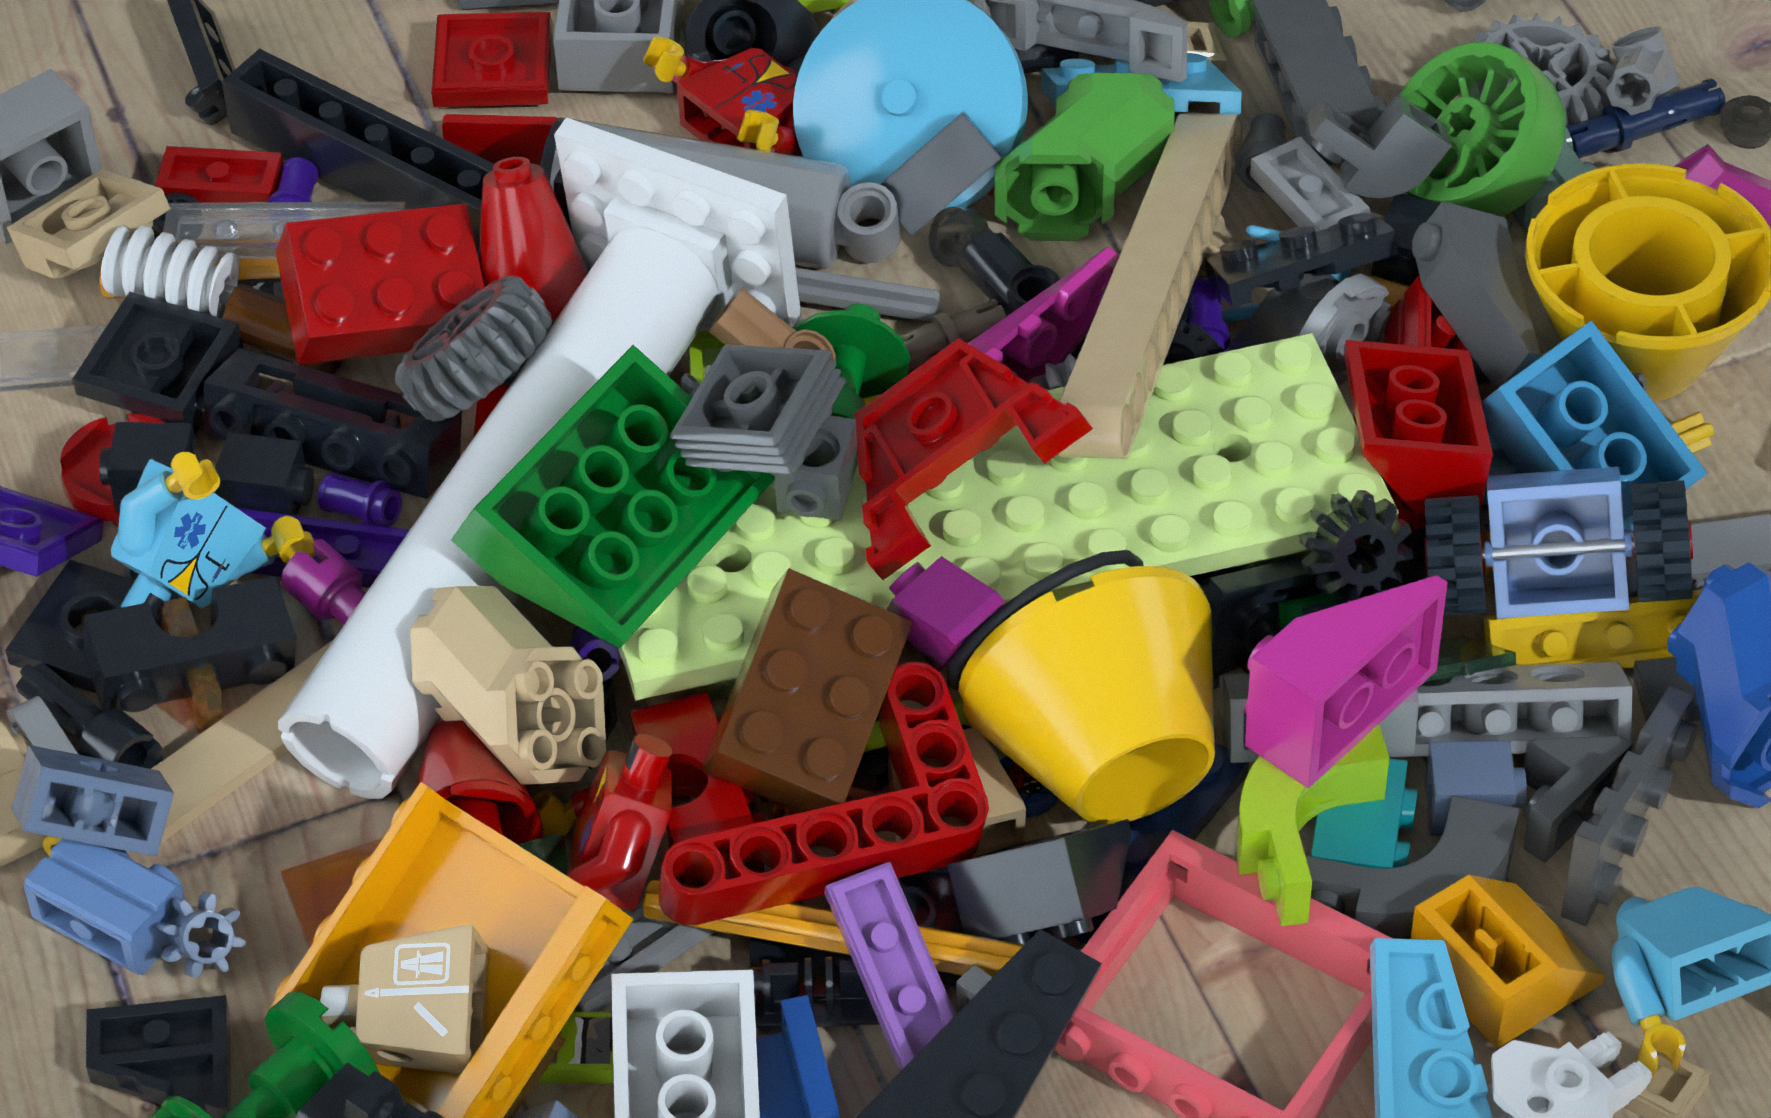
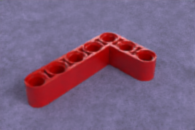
(848, 826)

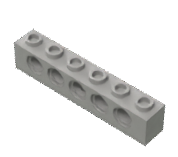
(1491, 705)

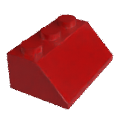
(1420, 419)

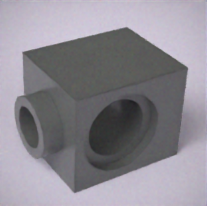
(825, 476)

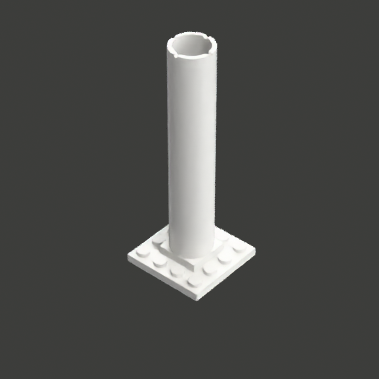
(662, 260)

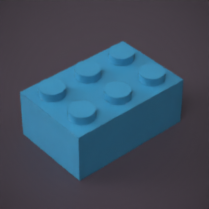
(1585, 413)

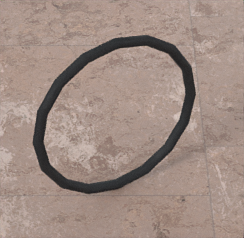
(1029, 595)

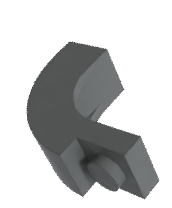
(1474, 842)

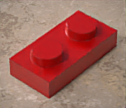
(220, 174)

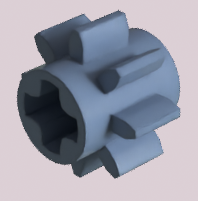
(205, 951)

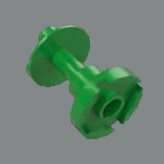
(866, 353)
(303, 1062)

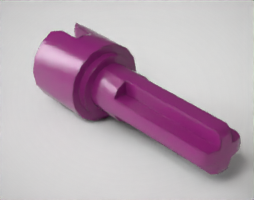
(324, 587)

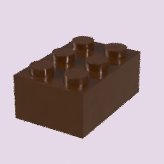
(807, 694)

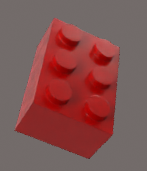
(374, 279)

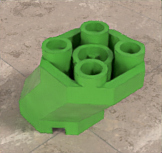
(1085, 156)

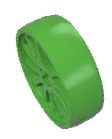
(1488, 126)

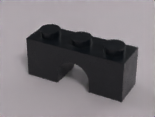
(145, 666)

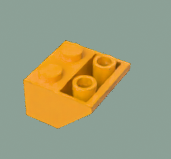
(1505, 955)

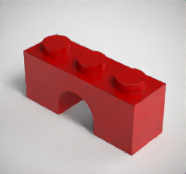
(719, 805)

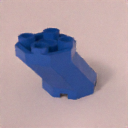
(1727, 659)

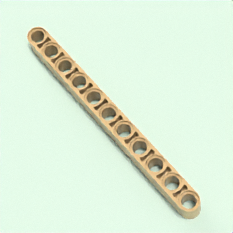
(1152, 283)

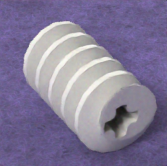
(169, 271)

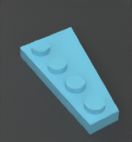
(1421, 1035)

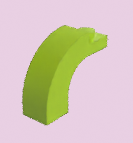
(1278, 807)

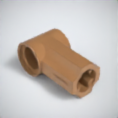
(753, 324)

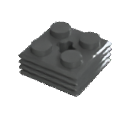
(758, 409)

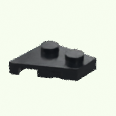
(164, 1051)

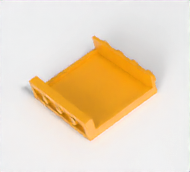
(540, 929)

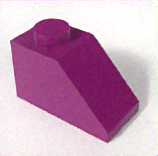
(943, 607)

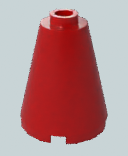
(528, 234)
(475, 781)

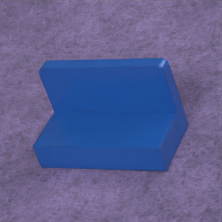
(794, 1068)

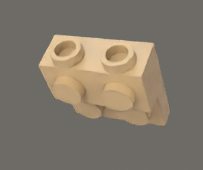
(78, 223)

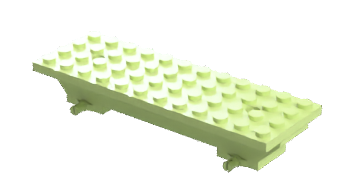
(1213, 482)

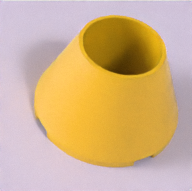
(1654, 265)
(1103, 692)

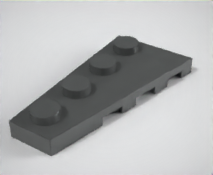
(1619, 812)

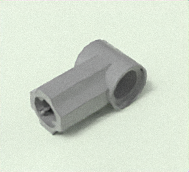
(1641, 71)

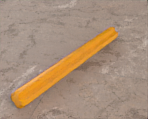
(818, 930)

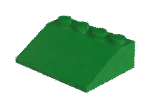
(606, 508)

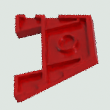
(936, 424)

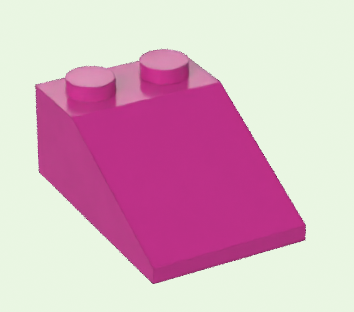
(1340, 675)

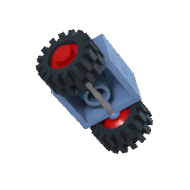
(1560, 544)

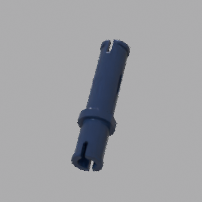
(1618, 128)

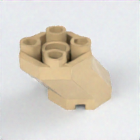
(514, 690)

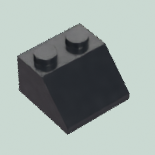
(1042, 884)

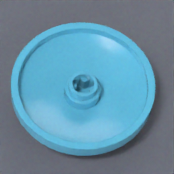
(897, 76)

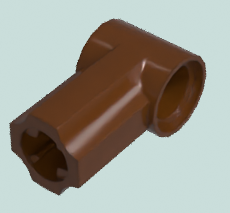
(266, 324)

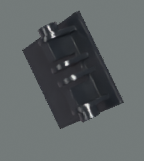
(795, 971)

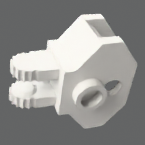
(1563, 1081)

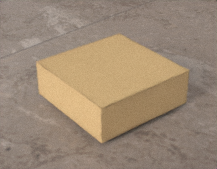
(1670, 1091)

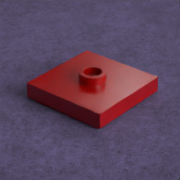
(492, 59)

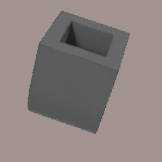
(1386, 158)

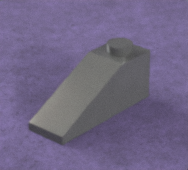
(1478, 288)

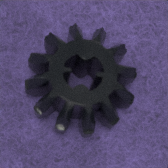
(1335, 543)

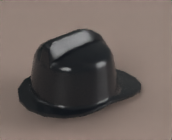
(732, 26)

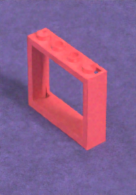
(1215, 887)

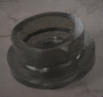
(1746, 121)

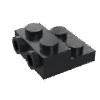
(157, 359)

